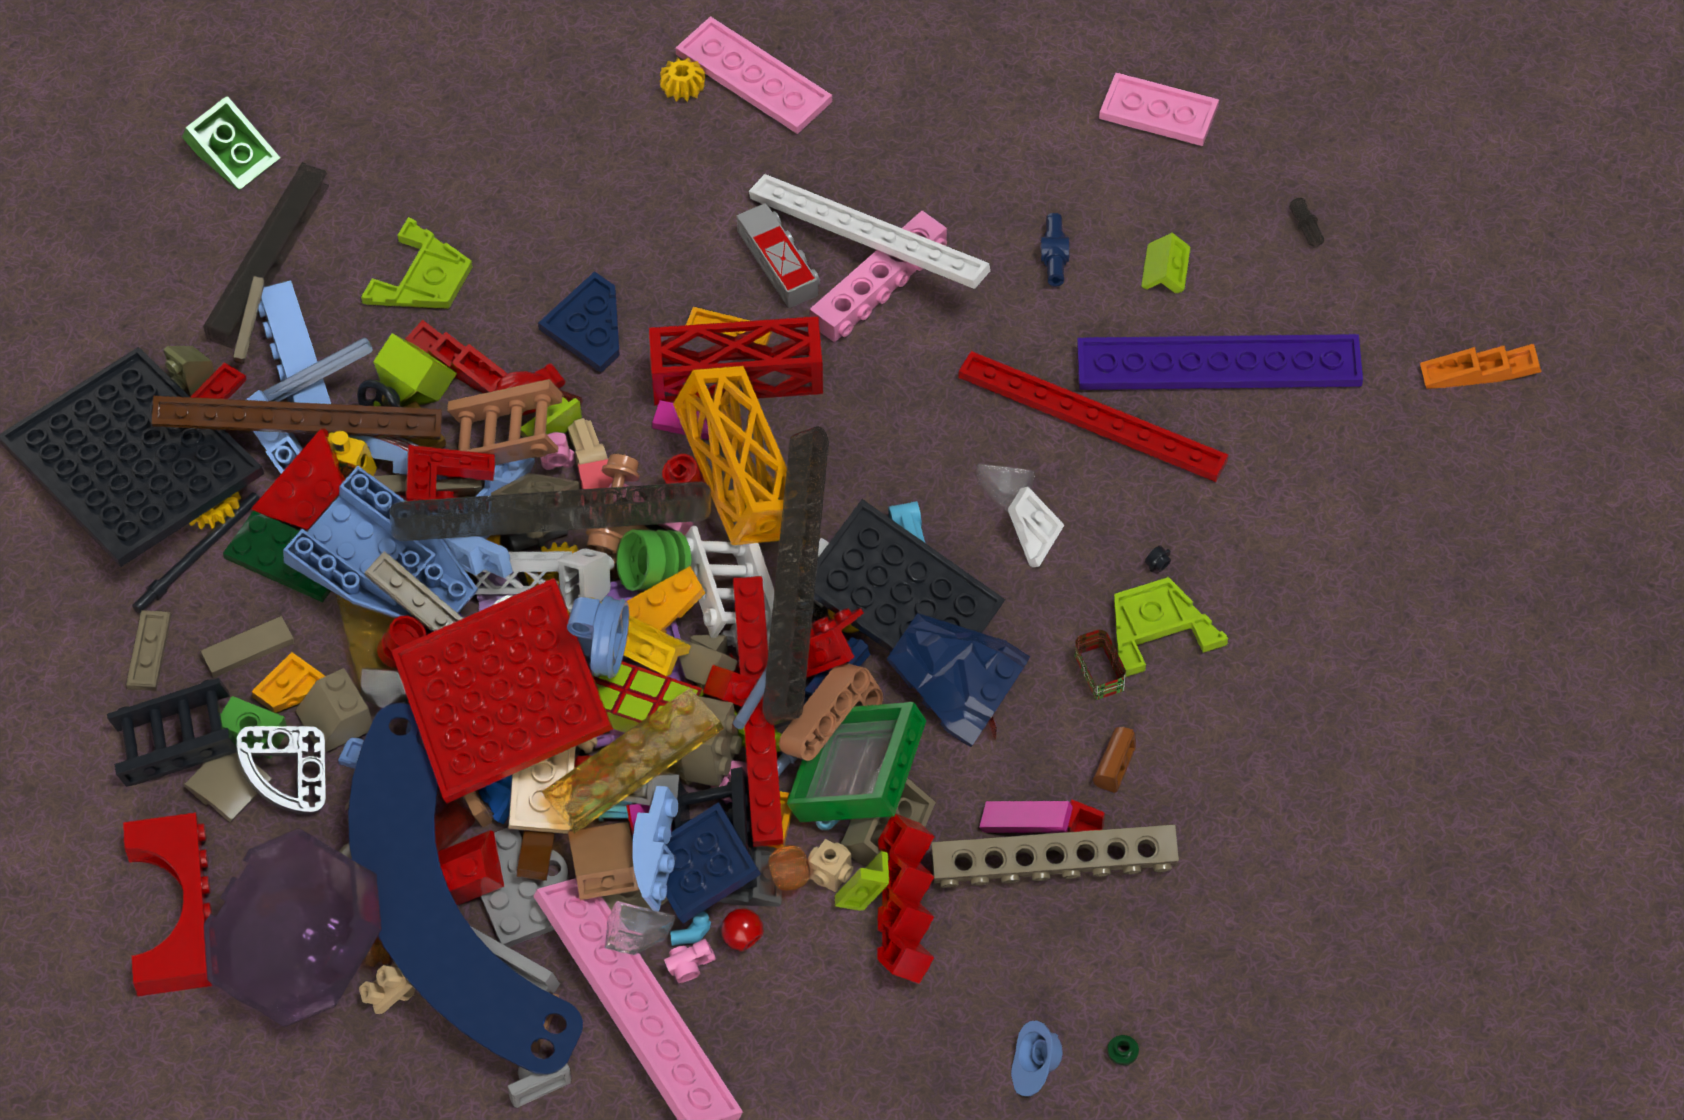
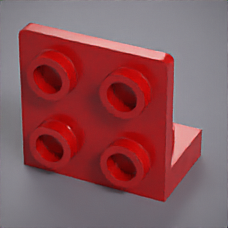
(827, 643)

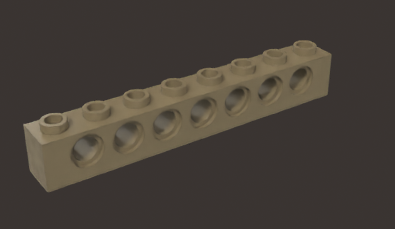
(1160, 838)

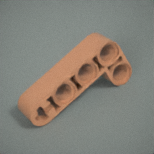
(827, 708)

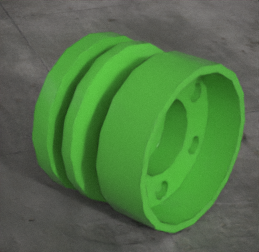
(651, 557)

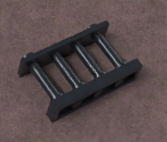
(180, 756)
(739, 814)

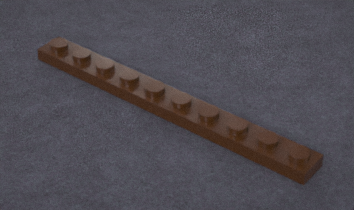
(296, 417)

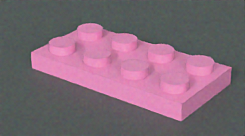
(1159, 109)

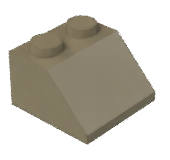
(335, 709)

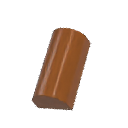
(1115, 759)

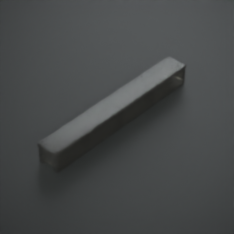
(267, 252)

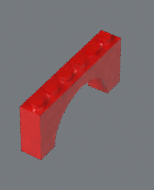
(177, 848)

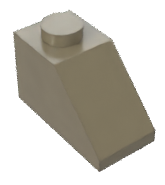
(700, 661)

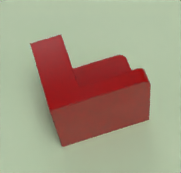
(1085, 818)

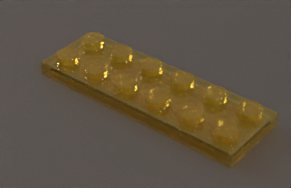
(632, 760)

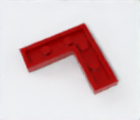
(428, 462)

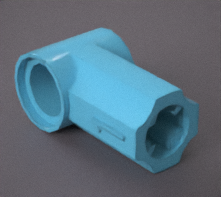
(908, 517)

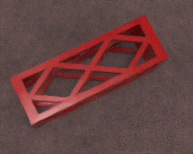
(738, 348)

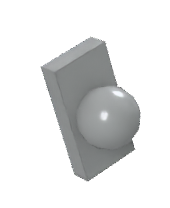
(535, 1085)

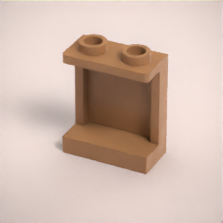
(603, 860)

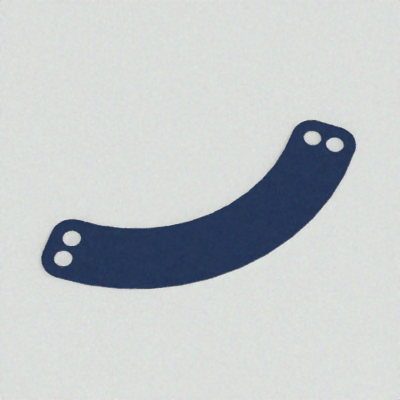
(420, 921)

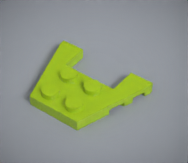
(430, 280)
(1156, 612)

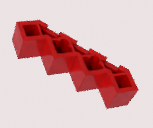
(902, 915)

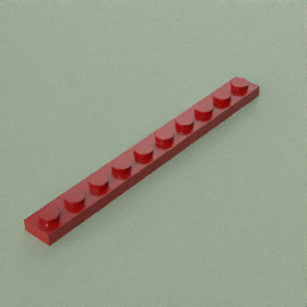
(1093, 416)
(759, 734)

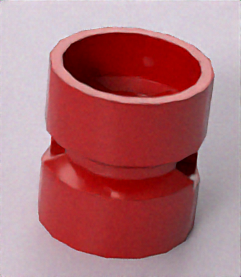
(682, 469)
(400, 632)

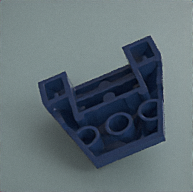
(957, 672)

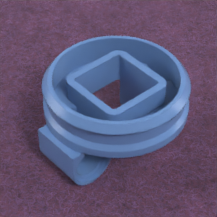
(601, 631)

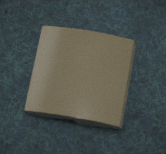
(223, 786)

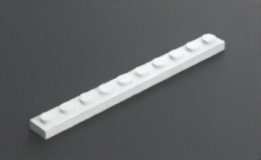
(870, 231)

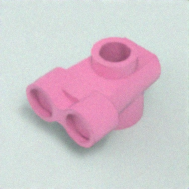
(564, 457)
(685, 961)

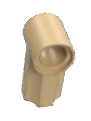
(585, 442)

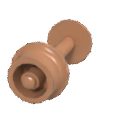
(621, 469)

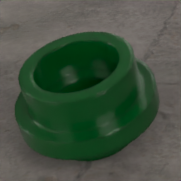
(1119, 1057)

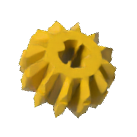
(682, 79)

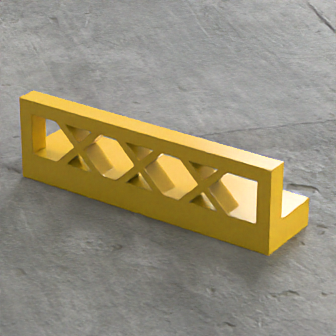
(653, 647)

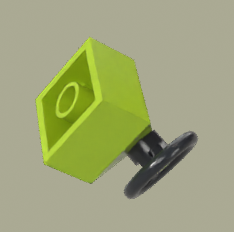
(405, 376)

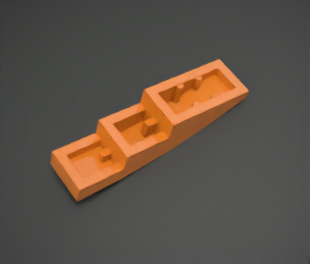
(1473, 368)

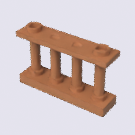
(505, 402)

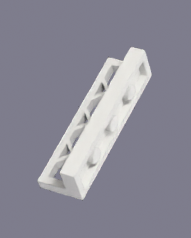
(523, 562)

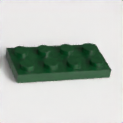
(260, 549)

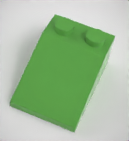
(230, 144)

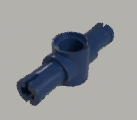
(1054, 249)

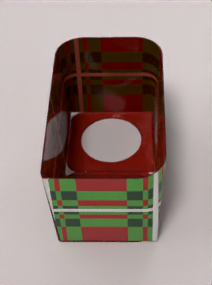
(1092, 641)

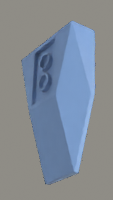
(356, 534)

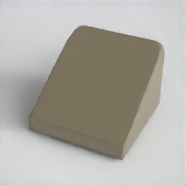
(718, 644)

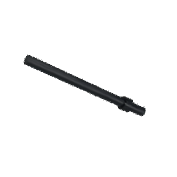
(159, 587)

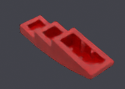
(467, 362)

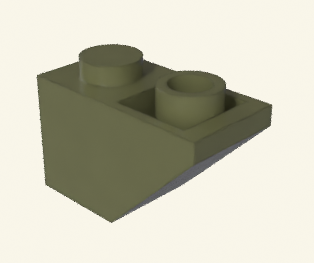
(188, 367)

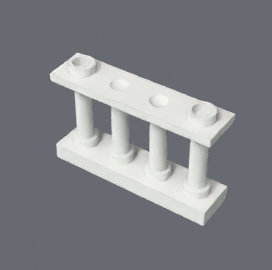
(750, 564)

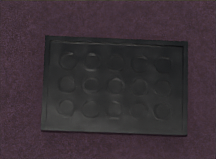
(894, 577)

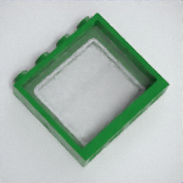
(860, 765)

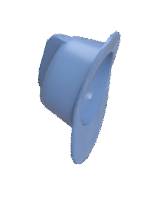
(1035, 1057)

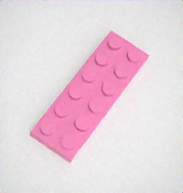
(754, 75)

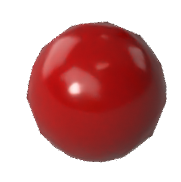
(741, 929)

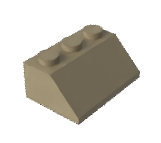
(863, 833)

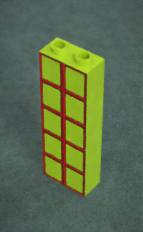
(637, 694)

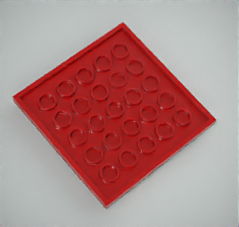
(501, 690)

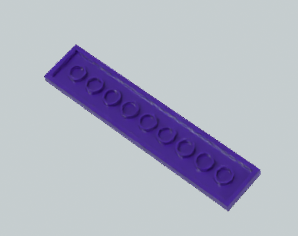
(1219, 362)

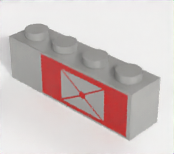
(778, 255)

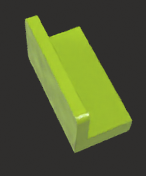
(1166, 263)
(558, 418)
(864, 884)

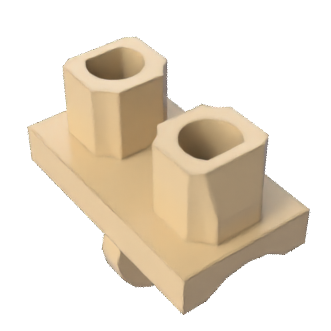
(386, 989)

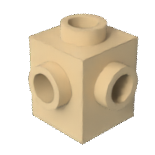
(830, 865)

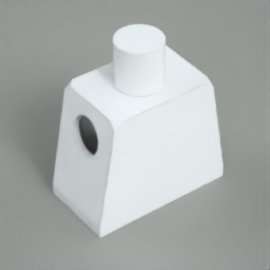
(585, 575)

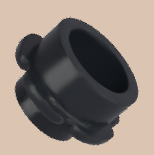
(1158, 559)

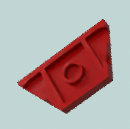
(304, 486)

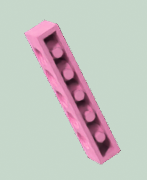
(871, 283)

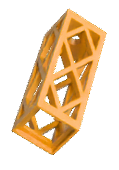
(762, 518)

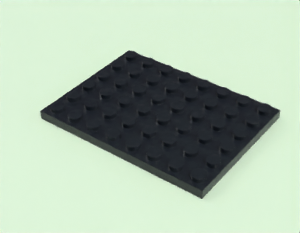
(117, 470)

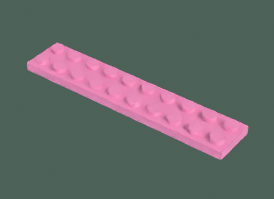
(638, 1008)

